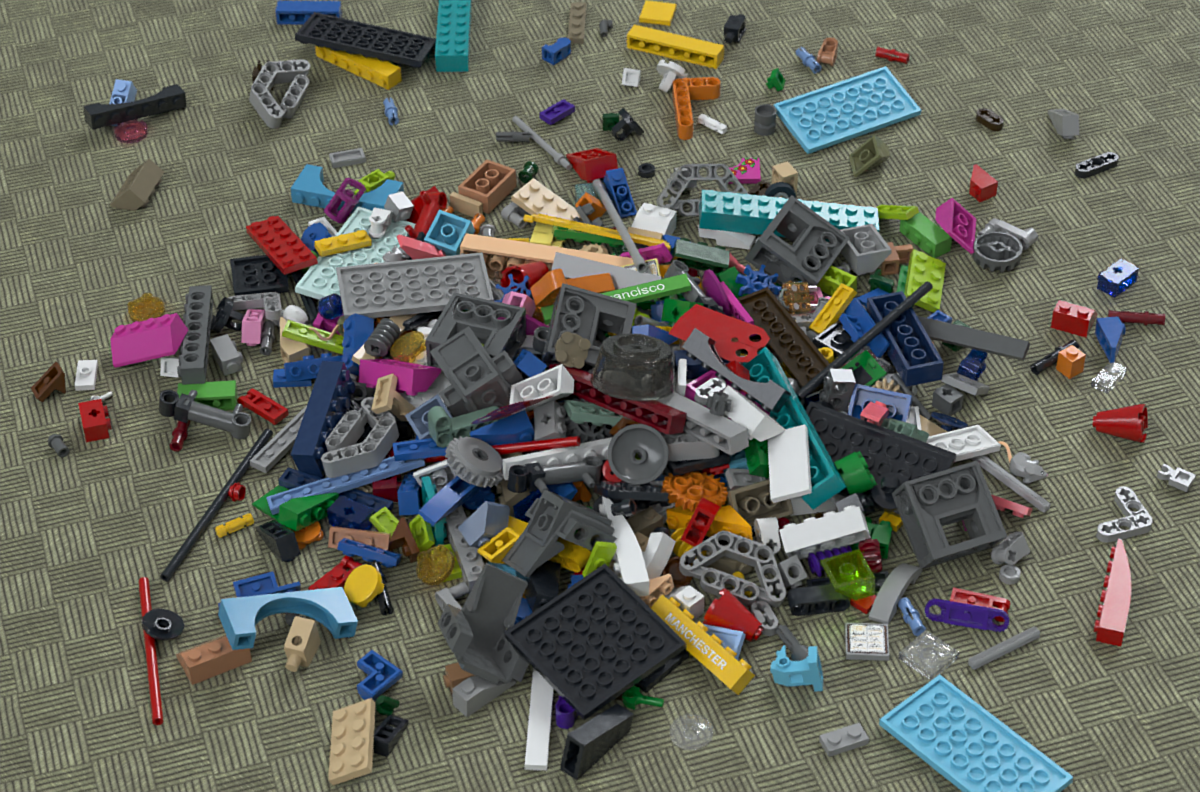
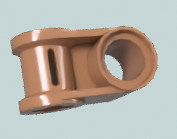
(828, 51)

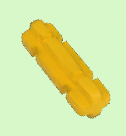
(234, 525)

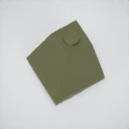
(869, 155)

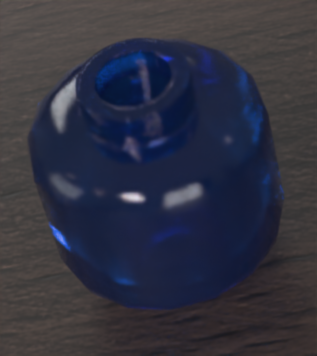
(330, 306)

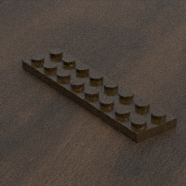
(786, 337)

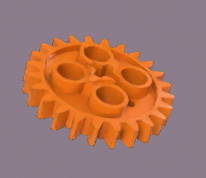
(691, 487)

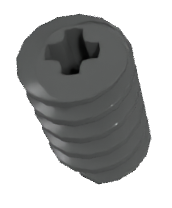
(382, 338)

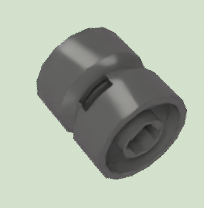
(765, 120)

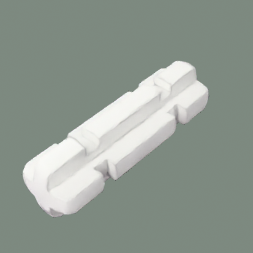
(712, 124)

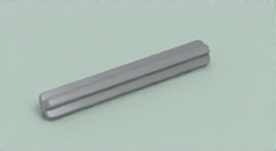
(1004, 647)

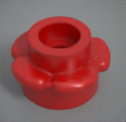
(237, 492)

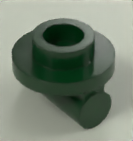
(386, 705)

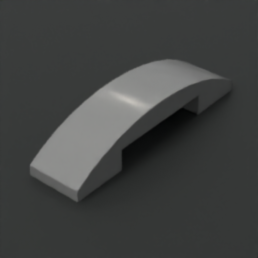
(892, 591)

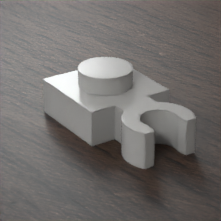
(1177, 478)

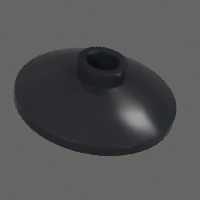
(162, 624)

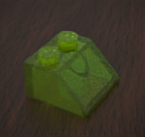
(850, 574)

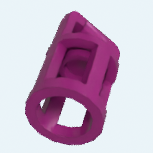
(347, 196)

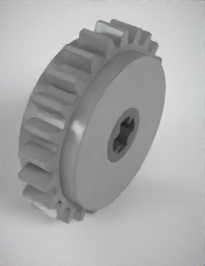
(475, 461)

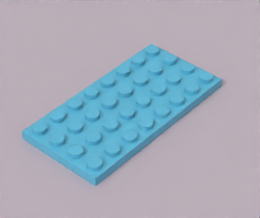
(846, 109)
(970, 743)

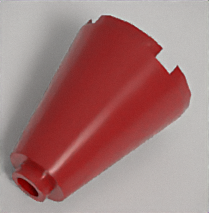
(534, 270)
(1123, 422)
(733, 615)

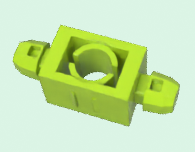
(375, 180)

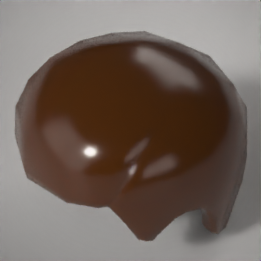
(672, 568)

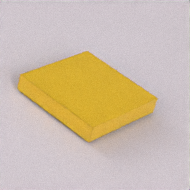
(657, 13)

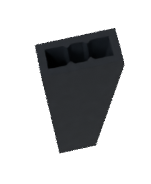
(542, 584)
(594, 739)

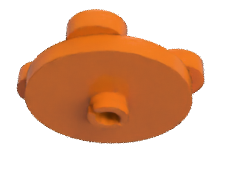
(308, 534)

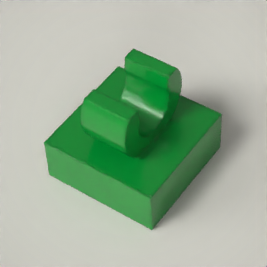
(776, 80)

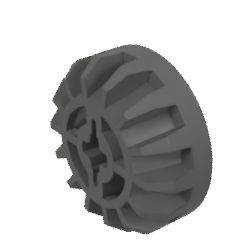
(997, 251)
(584, 432)

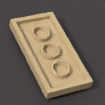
(540, 200)
(352, 742)

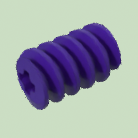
(814, 559)

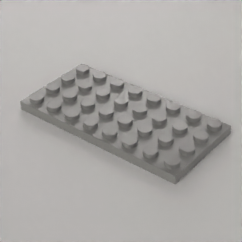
(411, 285)

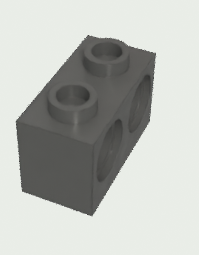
(838, 388)

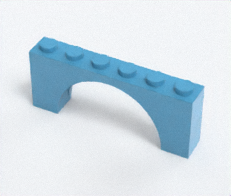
(310, 191)
(325, 605)

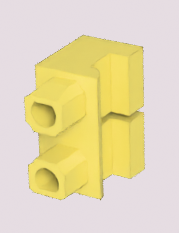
(543, 235)

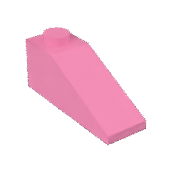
(253, 326)

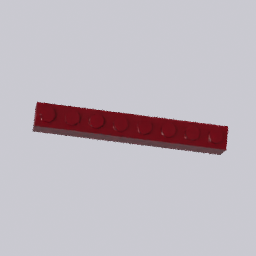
(649, 413)

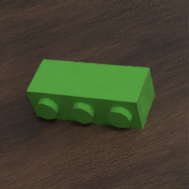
(926, 235)
(215, 394)

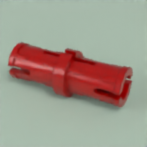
(881, 52)

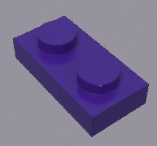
(557, 112)

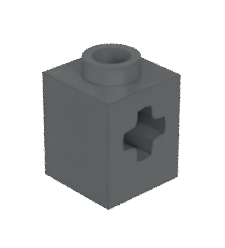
(947, 400)

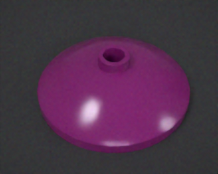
(712, 288)

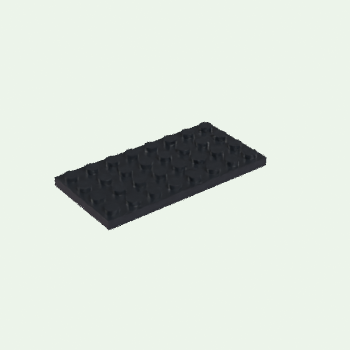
(366, 40)
(880, 447)

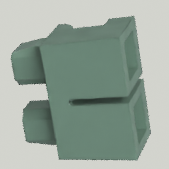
(905, 428)

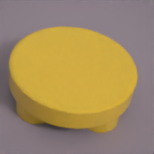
(363, 585)

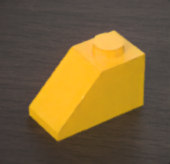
(499, 546)

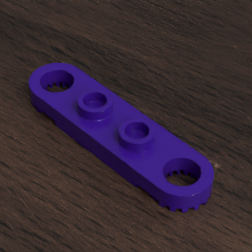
(967, 615)

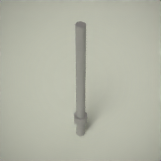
(559, 158)

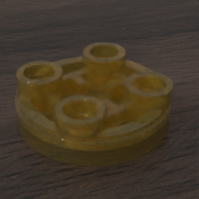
(146, 307)
(408, 347)
(435, 565)

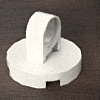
(670, 72)

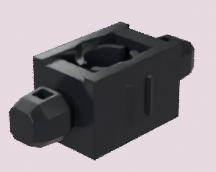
(734, 28)

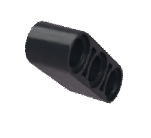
(816, 600)

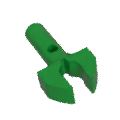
(638, 698)

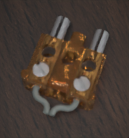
(797, 297)

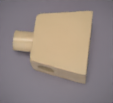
(301, 643)

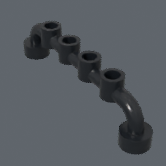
(629, 506)

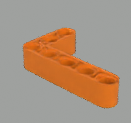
(691, 89)
(547, 288)

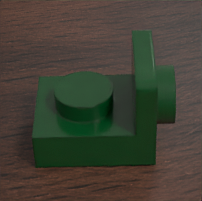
(610, 121)
(877, 281)

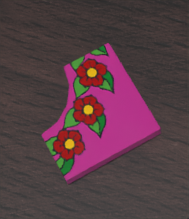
(747, 171)

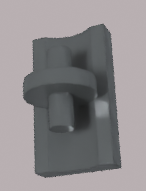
(584, 211)

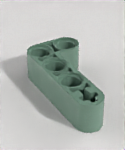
(445, 429)

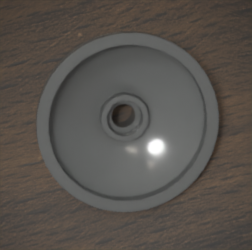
(635, 440)

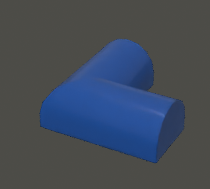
(381, 675)

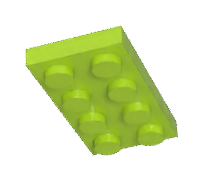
(923, 269)

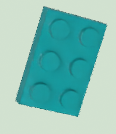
(428, 492)

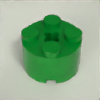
(854, 474)

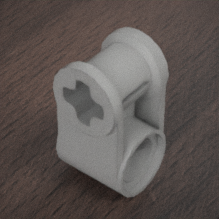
(1010, 549)

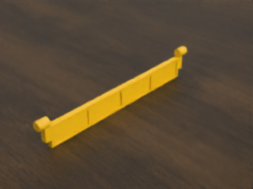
(644, 240)

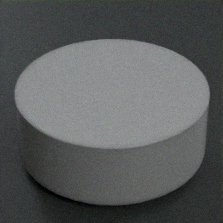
(1009, 574)

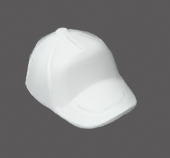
(293, 313)

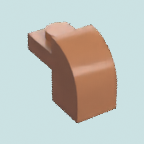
(898, 255)

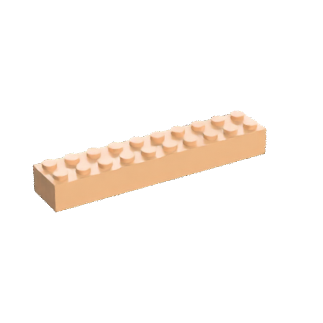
(503, 253)

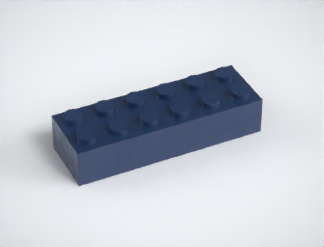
(909, 345)
(323, 412)

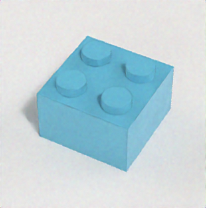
(448, 232)

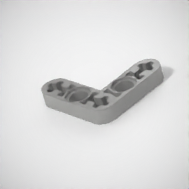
(268, 301)
(1137, 522)

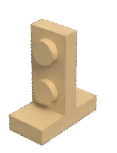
(389, 399)

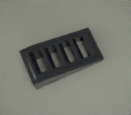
(387, 736)

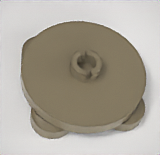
(571, 350)

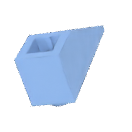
(123, 92)

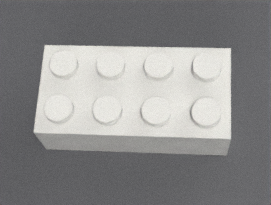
(825, 532)

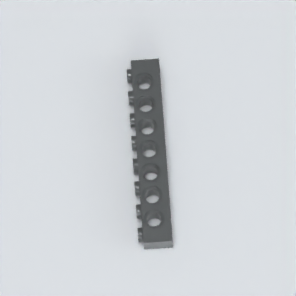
(195, 345)

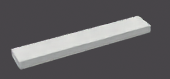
(539, 724)

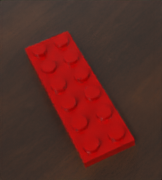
(281, 245)

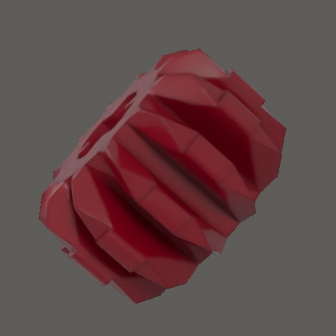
(871, 551)

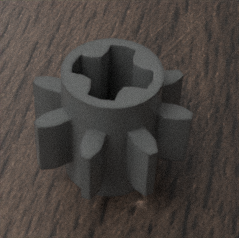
(718, 403)

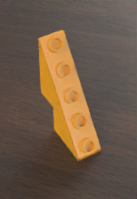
(725, 520)

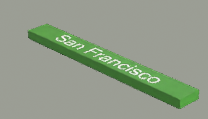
(640, 292)

